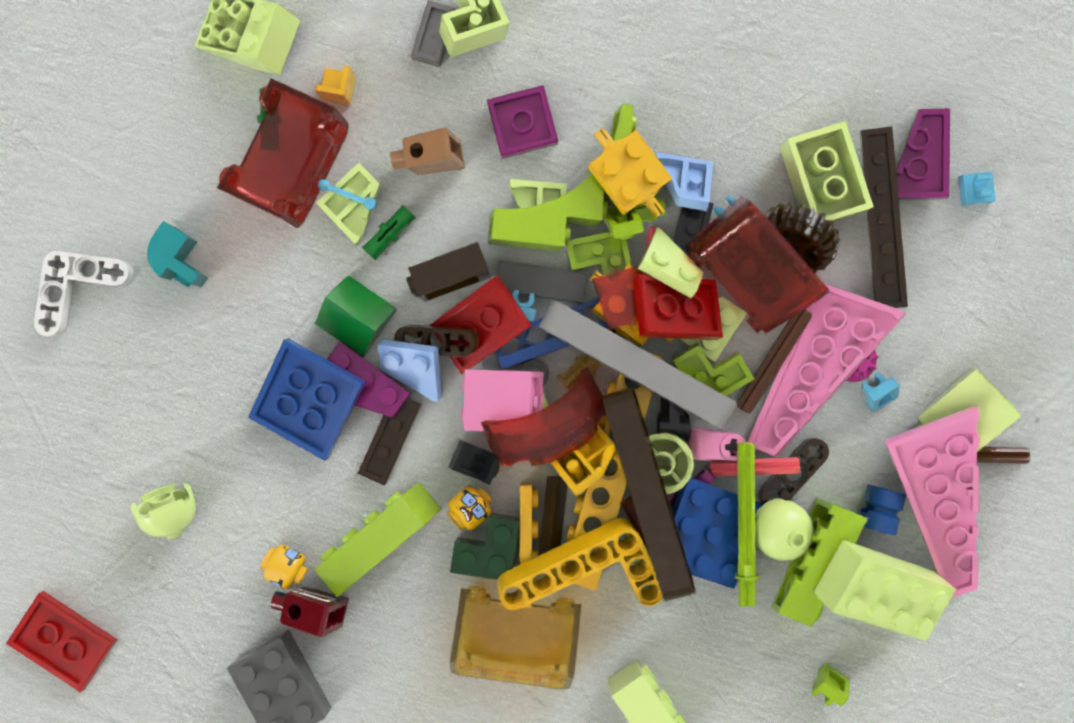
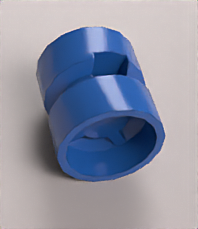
(882, 509)

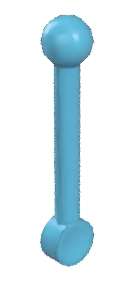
(369, 203)

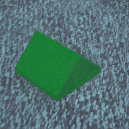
(354, 315)

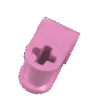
(710, 444)

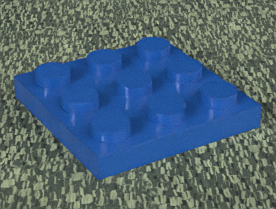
(306, 399)
(709, 530)

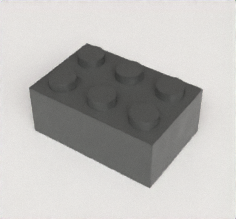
(279, 683)

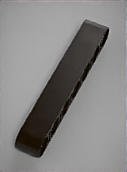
(649, 494)

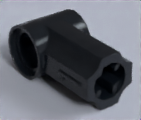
(673, 420)

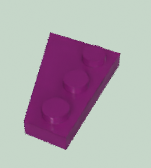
(925, 160)
(380, 391)

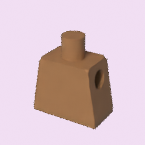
(429, 153)

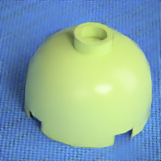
(673, 459)
(165, 511)
(783, 530)

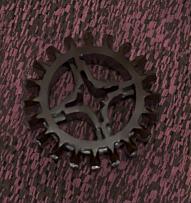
(807, 233)

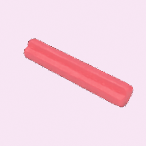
(763, 466)

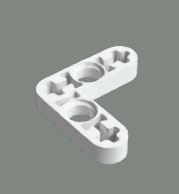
(71, 273)

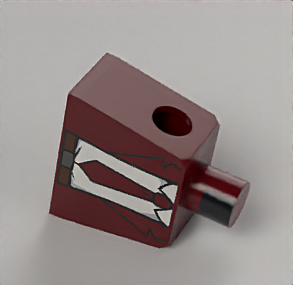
(311, 610)

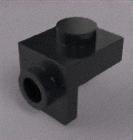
(475, 462)

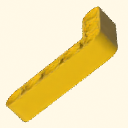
(584, 565)

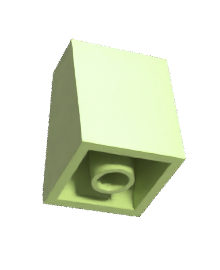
(976, 390)

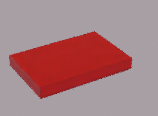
(670, 314)
(492, 315)
(61, 641)

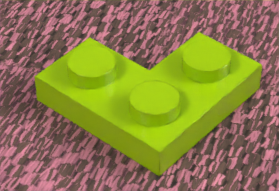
(628, 225)
(598, 250)
(722, 377)

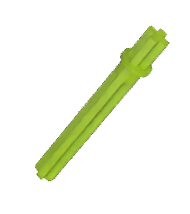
(746, 525)

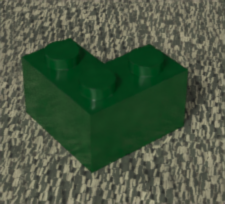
(490, 557)

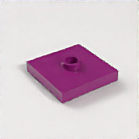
(522, 122)

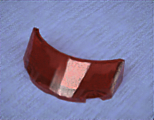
(550, 431)

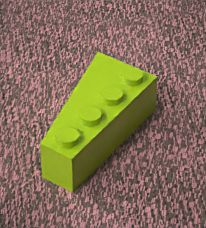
(378, 538)
(796, 593)

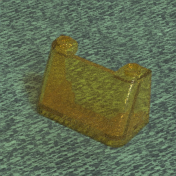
(515, 645)

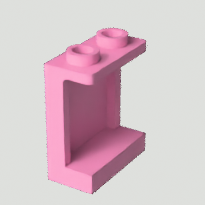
(499, 396)

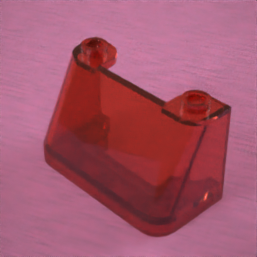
(287, 154)
(756, 266)

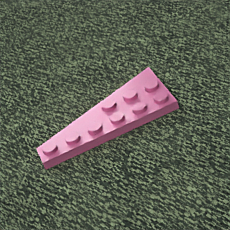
(827, 353)
(942, 488)

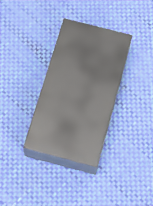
(429, 43)

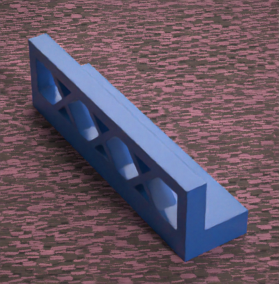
(543, 348)

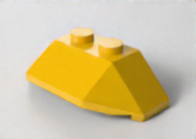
(586, 464)

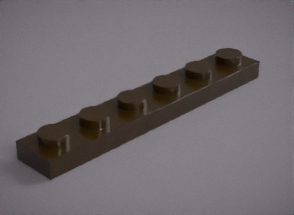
(884, 217)

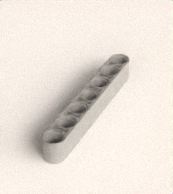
(638, 365)

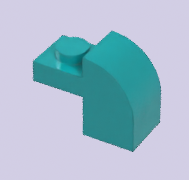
(167, 255)

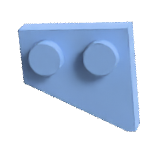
(689, 181)
(412, 365)

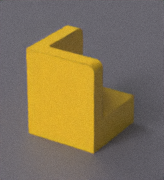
(337, 85)

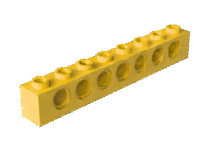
(613, 483)

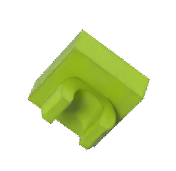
(832, 685)

